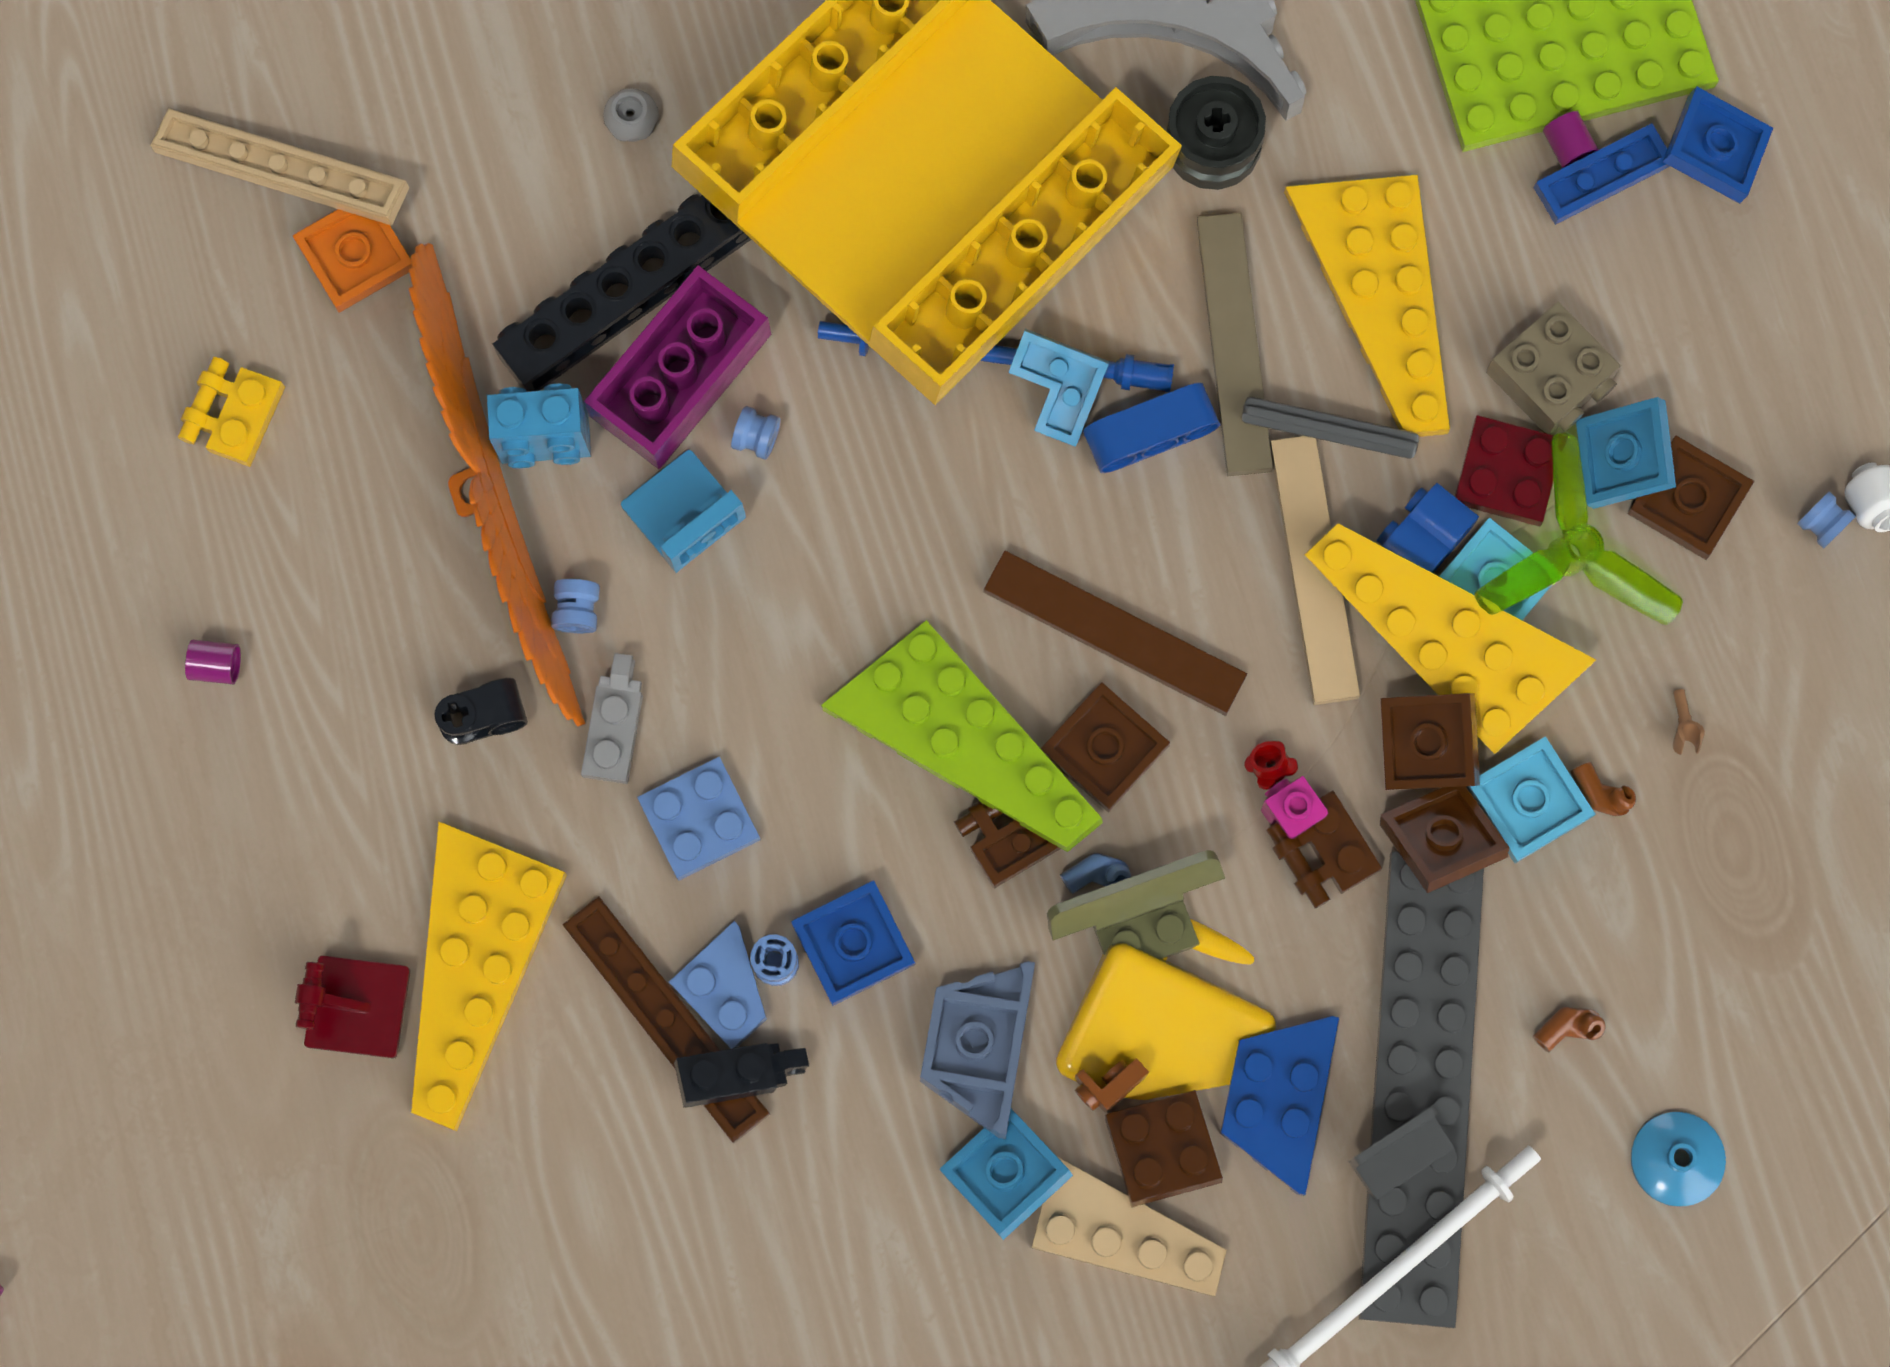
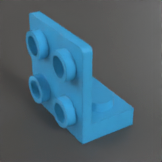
(683, 510)

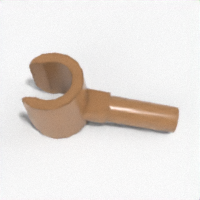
(1687, 729)

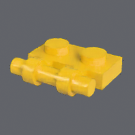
(243, 417)

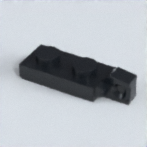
(737, 1073)

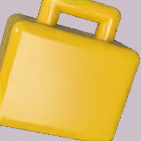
(1164, 1018)

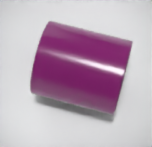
(1569, 138)
(212, 662)

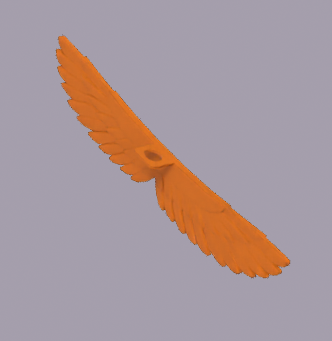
(488, 491)

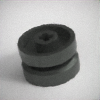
(1219, 132)

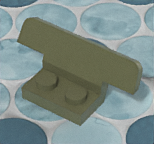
(1142, 909)

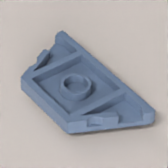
(978, 1044)

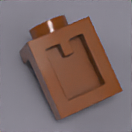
(1119, 1080)

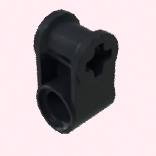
(486, 712)

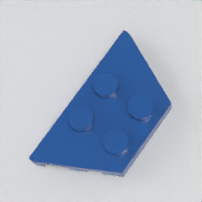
(1280, 1097)

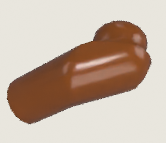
(1600, 796)

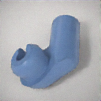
(1096, 869)

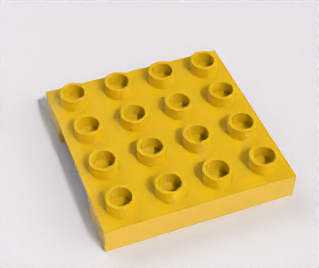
(922, 172)

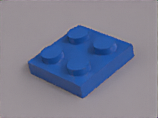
(1718, 145)
(853, 943)

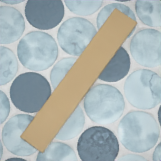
(280, 166)
(1317, 599)

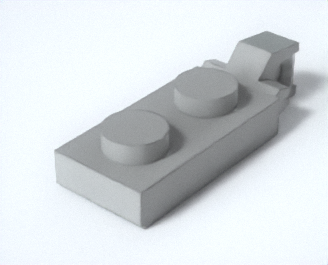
(613, 724)

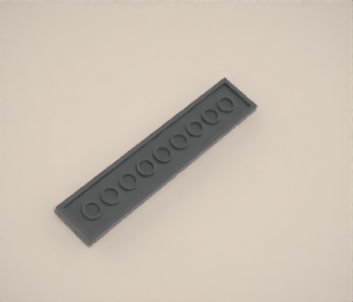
(1423, 1064)

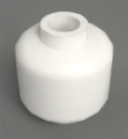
(1870, 496)

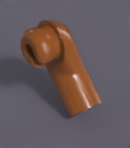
(1570, 1023)

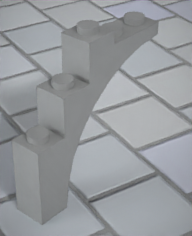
(1224, 28)

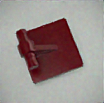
(352, 1006)

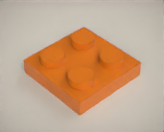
(352, 256)

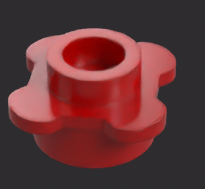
(1266, 754)

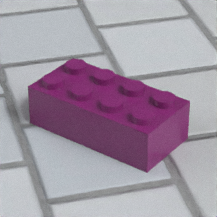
(678, 367)

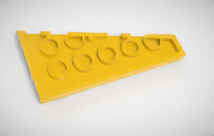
(1379, 272)
(1450, 636)
(479, 943)

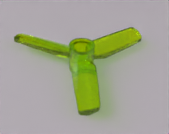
(1602, 567)

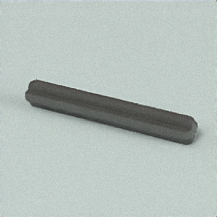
(1330, 427)

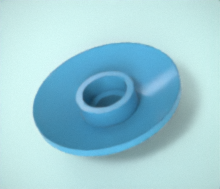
(1655, 1165)

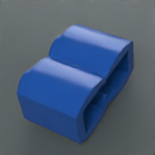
(1431, 529)

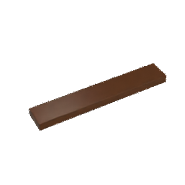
(1115, 633)
(654, 1005)

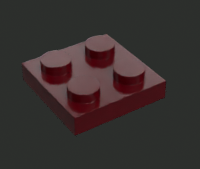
(1507, 471)

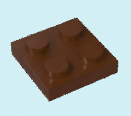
(1700, 503)
(1430, 741)
(1105, 747)
(1444, 836)
(1163, 1148)

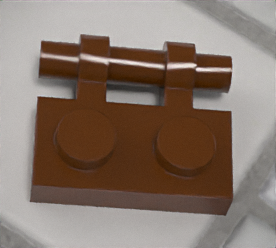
(1337, 845)
(1002, 851)

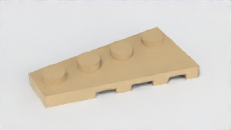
(1099, 1227)

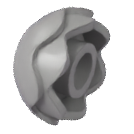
(634, 127)

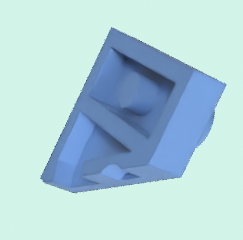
(723, 988)

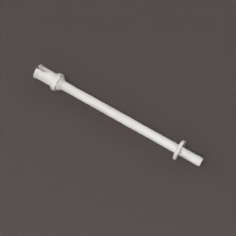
(1496, 1185)

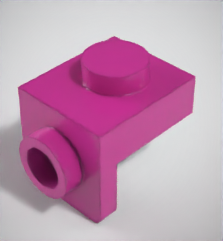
(1293, 806)

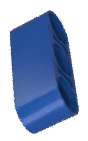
(1151, 427)

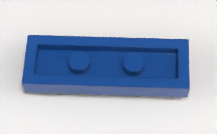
(1602, 174)

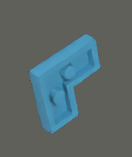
(1069, 375)

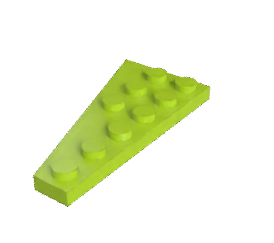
(951, 725)

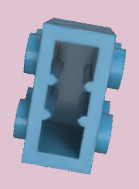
(539, 425)

